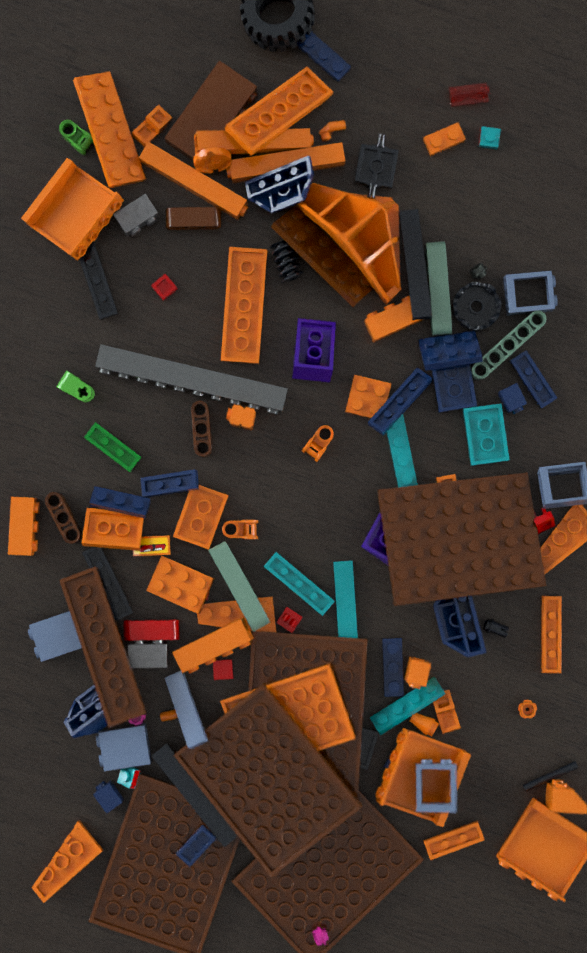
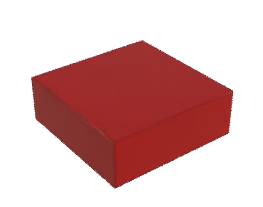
(164, 287)
(223, 669)

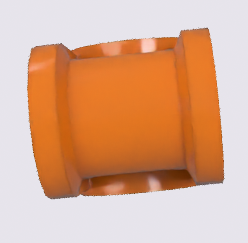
(318, 443)
(242, 529)

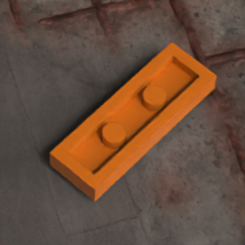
(453, 840)

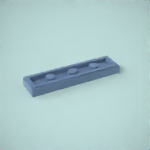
(186, 709)

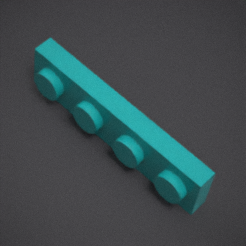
(401, 454)
(299, 583)
(407, 706)

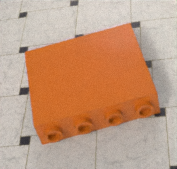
(72, 209)
(399, 780)
(545, 849)

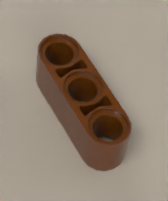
(193, 218)
(196, 421)
(56, 511)

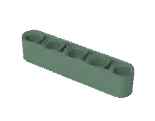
(438, 287)
(516, 341)
(239, 586)

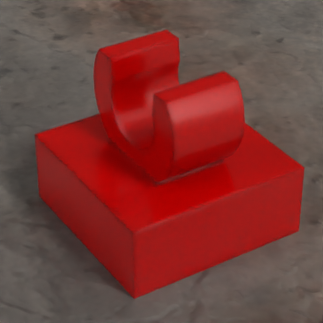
(544, 521)
(289, 619)

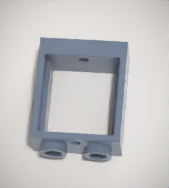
(509, 291)
(544, 484)
(447, 807)

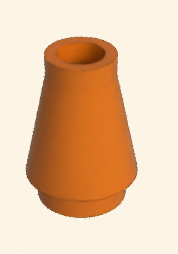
(424, 723)

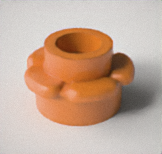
(532, 709)

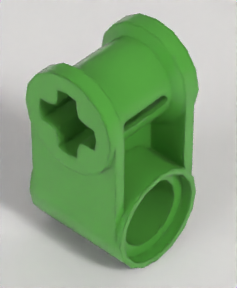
(78, 138)
(73, 386)

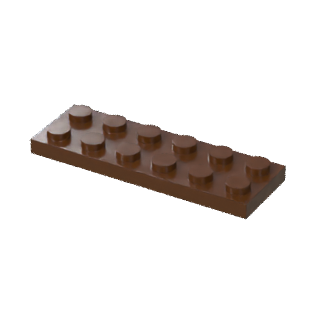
(323, 255)

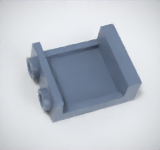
(54, 636)
(124, 747)

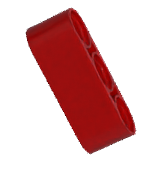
(151, 630)

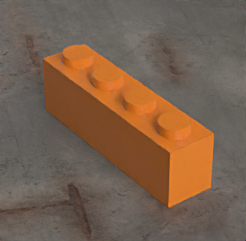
(212, 645)

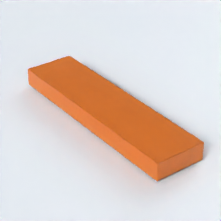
(551, 634)

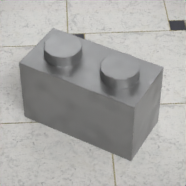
(137, 215)
(148, 654)

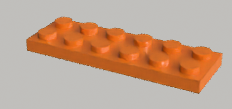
(278, 110)
(109, 129)
(244, 305)

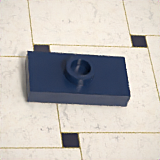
(196, 845)

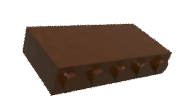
(214, 105)

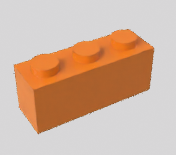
(390, 320)
(23, 526)

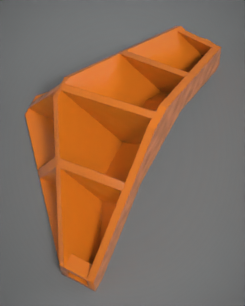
(364, 230)

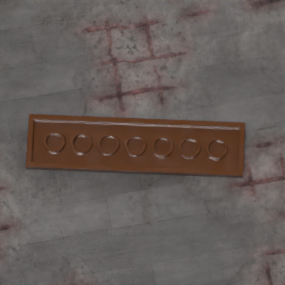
(102, 647)

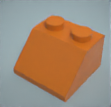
(563, 798)

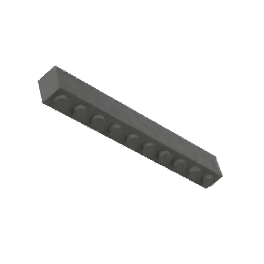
(191, 378)

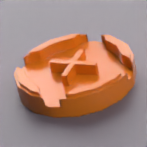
(212, 159)

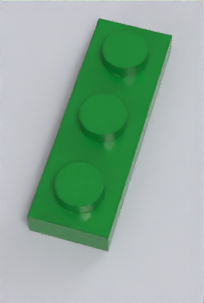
(112, 447)

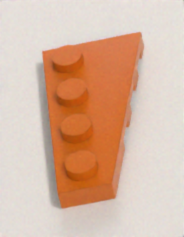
(565, 538)
(227, 612)
(72, 857)

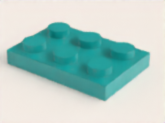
(486, 434)

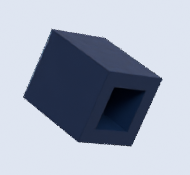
(512, 399)
(108, 796)

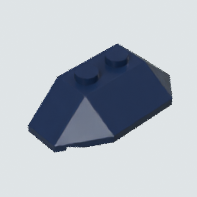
(281, 186)
(459, 625)
(86, 714)

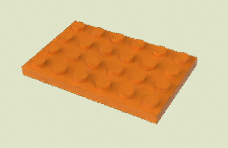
(312, 703)

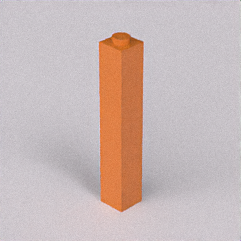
(288, 140)
(321, 157)
(193, 181)

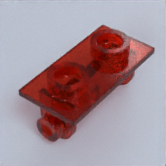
(469, 94)

